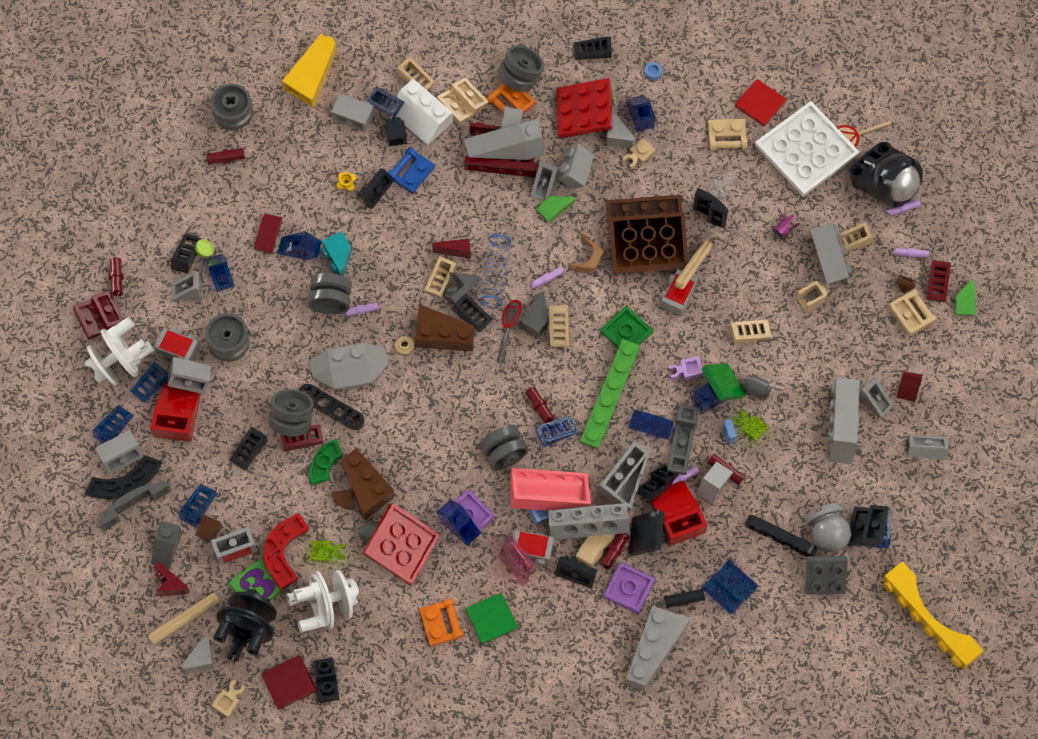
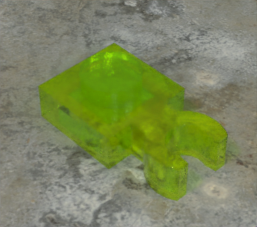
(752, 426)
(324, 551)

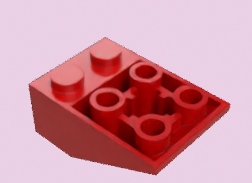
(175, 414)
(681, 514)

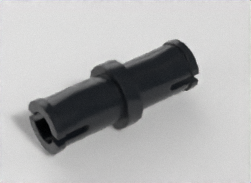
(684, 598)

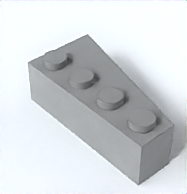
(843, 420)
(657, 641)

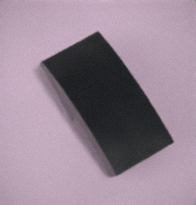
(658, 483)
(326, 680)

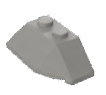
(349, 365)

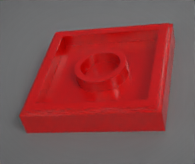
(760, 102)

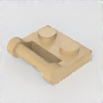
(727, 129)
(908, 316)

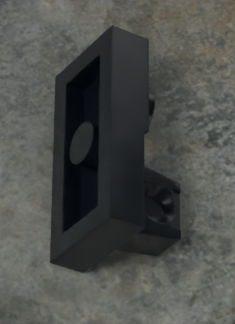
(376, 188)
(577, 573)

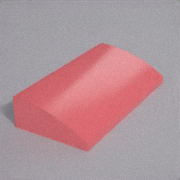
(548, 489)

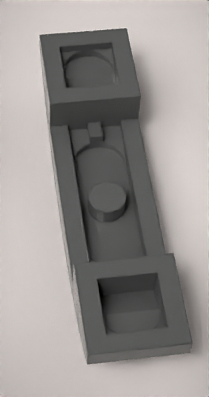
(682, 439)
(111, 517)

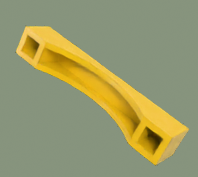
(959, 646)

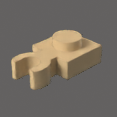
(641, 151)
(227, 701)

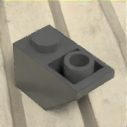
(536, 318)

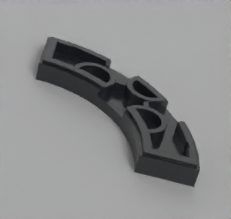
(118, 487)

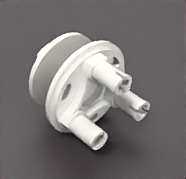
(127, 356)
(321, 600)

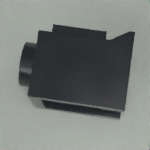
(395, 131)

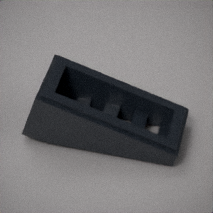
(600, 54)
(181, 263)
(471, 304)
(243, 445)

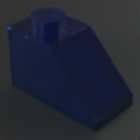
(300, 246)
(705, 398)

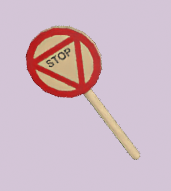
(852, 134)

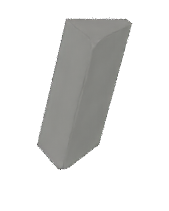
(928, 447)

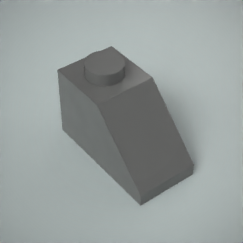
(166, 544)

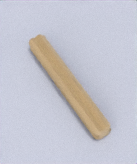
(693, 264)
(183, 618)

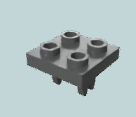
(826, 575)

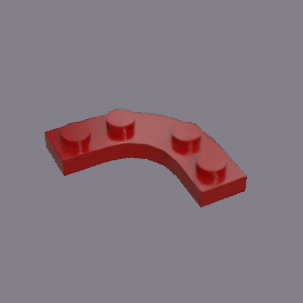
(275, 546)

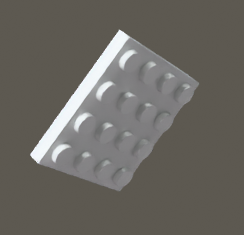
(807, 148)

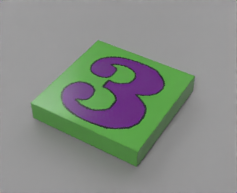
(256, 578)

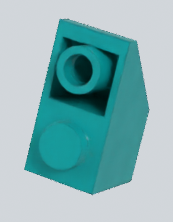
(338, 251)

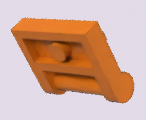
(517, 99)
(435, 625)

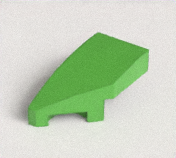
(554, 206)
(965, 300)

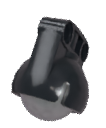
(887, 175)

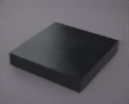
(646, 533)

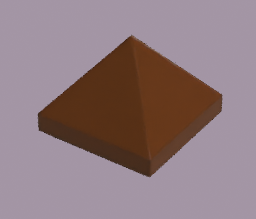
(905, 283)

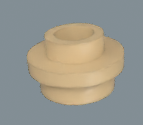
(404, 350)

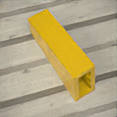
(310, 71)

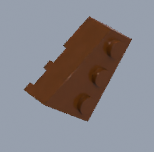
(443, 331)
(366, 483)

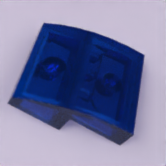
(730, 587)

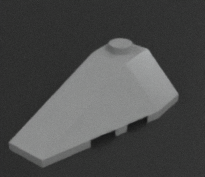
(516, 142)

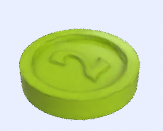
(204, 248)

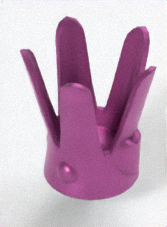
(780, 230)

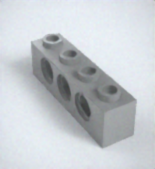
(589, 521)

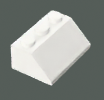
(423, 112)

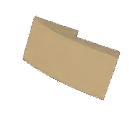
(593, 548)

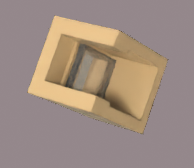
(812, 296)

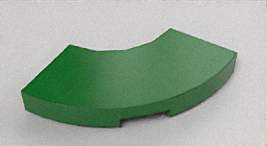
(323, 461)

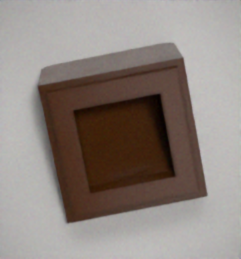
(208, 528)

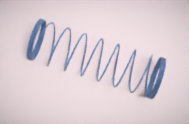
(490, 296)

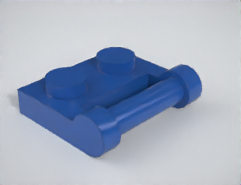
(415, 174)

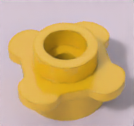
(346, 177)

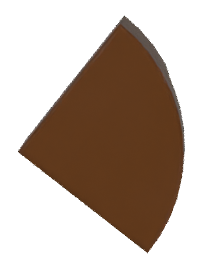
(344, 498)

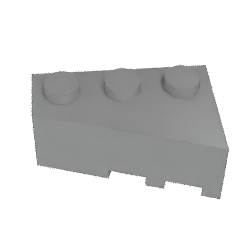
(831, 253)
(624, 478)

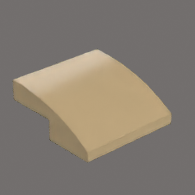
(463, 100)

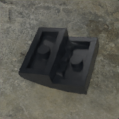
(711, 206)
(868, 525)

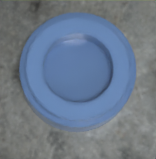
(653, 71)

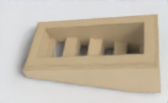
(415, 67)
(859, 243)
(441, 261)
(735, 327)
(559, 338)

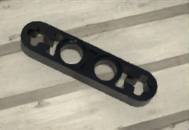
(333, 405)
(780, 535)

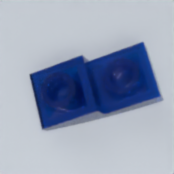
(651, 424)

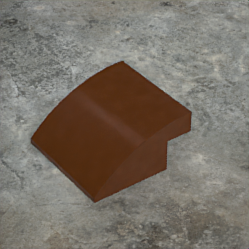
(647, 234)

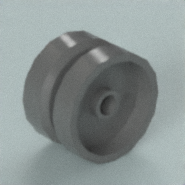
(520, 68)
(231, 106)
(329, 293)
(227, 337)
(291, 412)
(503, 447)

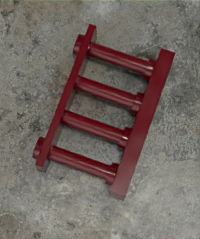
(497, 166)

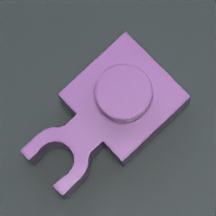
(690, 369)

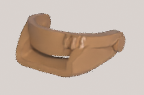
(592, 263)

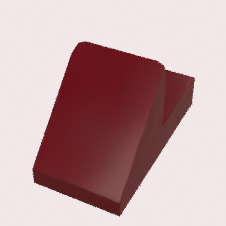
(172, 584)

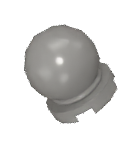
(829, 529)

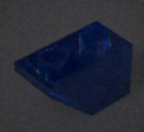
(641, 113)
(458, 522)

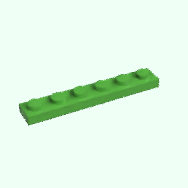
(610, 394)

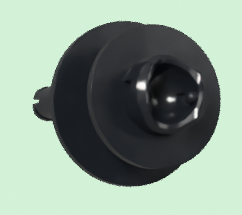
(246, 622)

